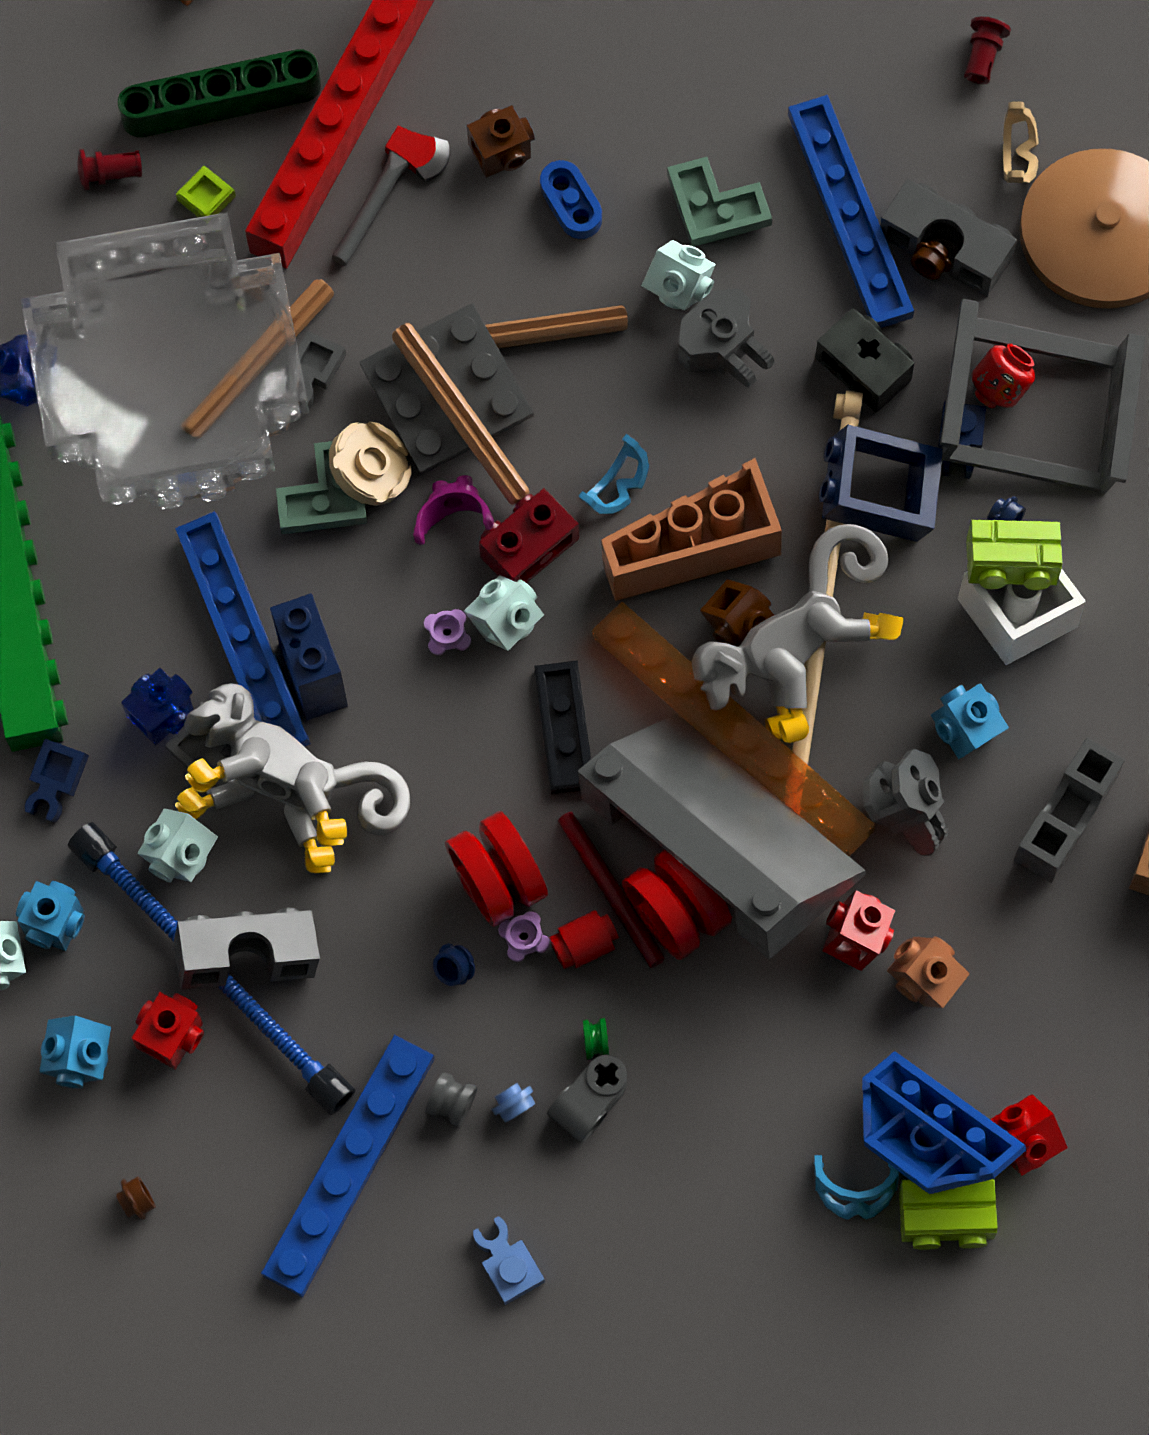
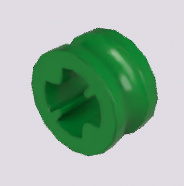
(595, 1038)

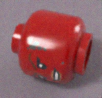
(1003, 376)

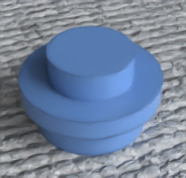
(513, 1102)

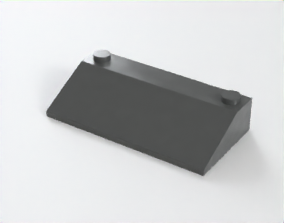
(721, 829)

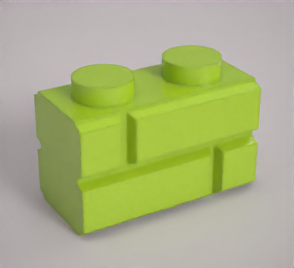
(1014, 553)
(948, 1215)

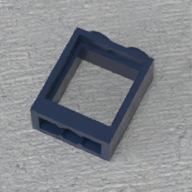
(921, 491)
(309, 656)

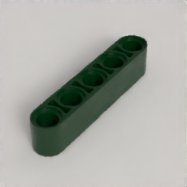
(205, 108)

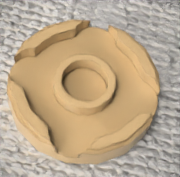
(369, 463)

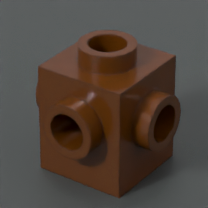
(500, 140)
(735, 611)

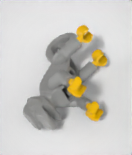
(788, 639)
(280, 767)

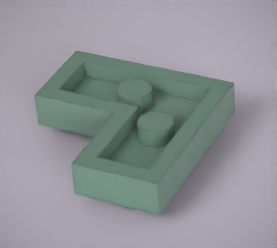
(711, 213)
(318, 504)

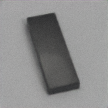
(562, 723)

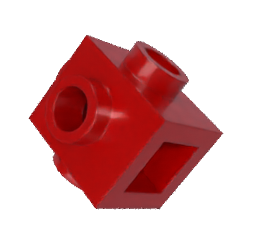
(858, 929)
(166, 1043)
(1036, 1128)

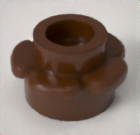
(931, 260)
(135, 1198)

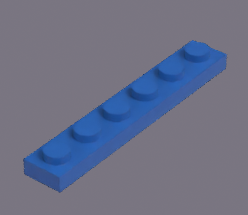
(850, 212)
(239, 623)
(348, 1166)

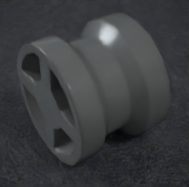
(451, 1099)

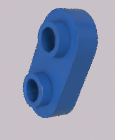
(571, 202)

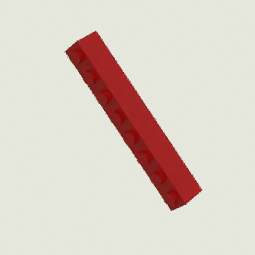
(334, 127)

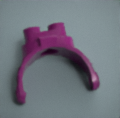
(447, 500)

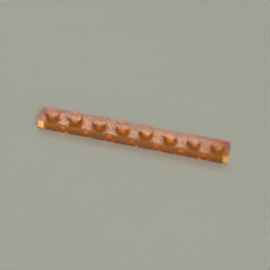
(732, 729)

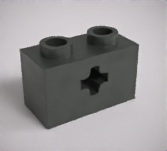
(861, 336)

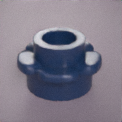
(1007, 510)
(454, 965)

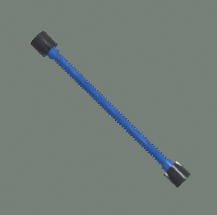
(324, 1083)

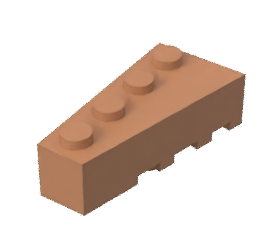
(695, 537)

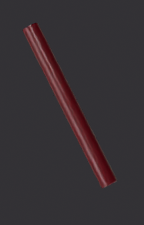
(611, 889)

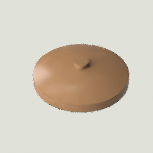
(1090, 228)

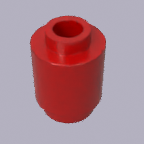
(584, 939)

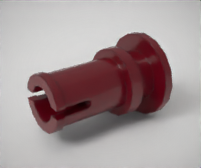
(986, 43)
(107, 167)

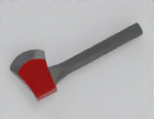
(406, 149)

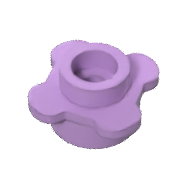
(444, 620)
(526, 923)

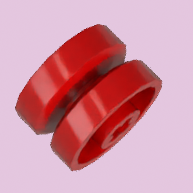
(502, 865)
(675, 905)

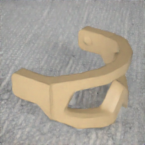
(1016, 113)

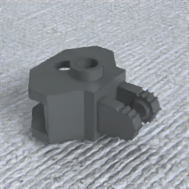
(719, 335)
(908, 801)

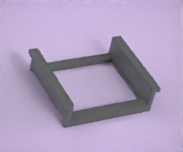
(1120, 409)

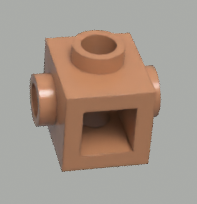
(927, 971)

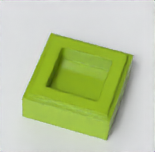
(205, 193)

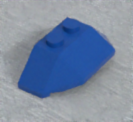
(930, 1130)

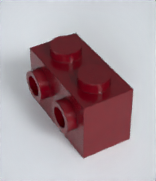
(529, 537)

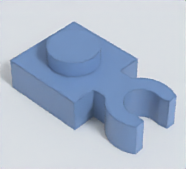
(511, 1266)

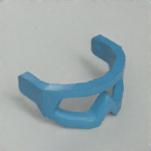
(632, 449)
(857, 1206)

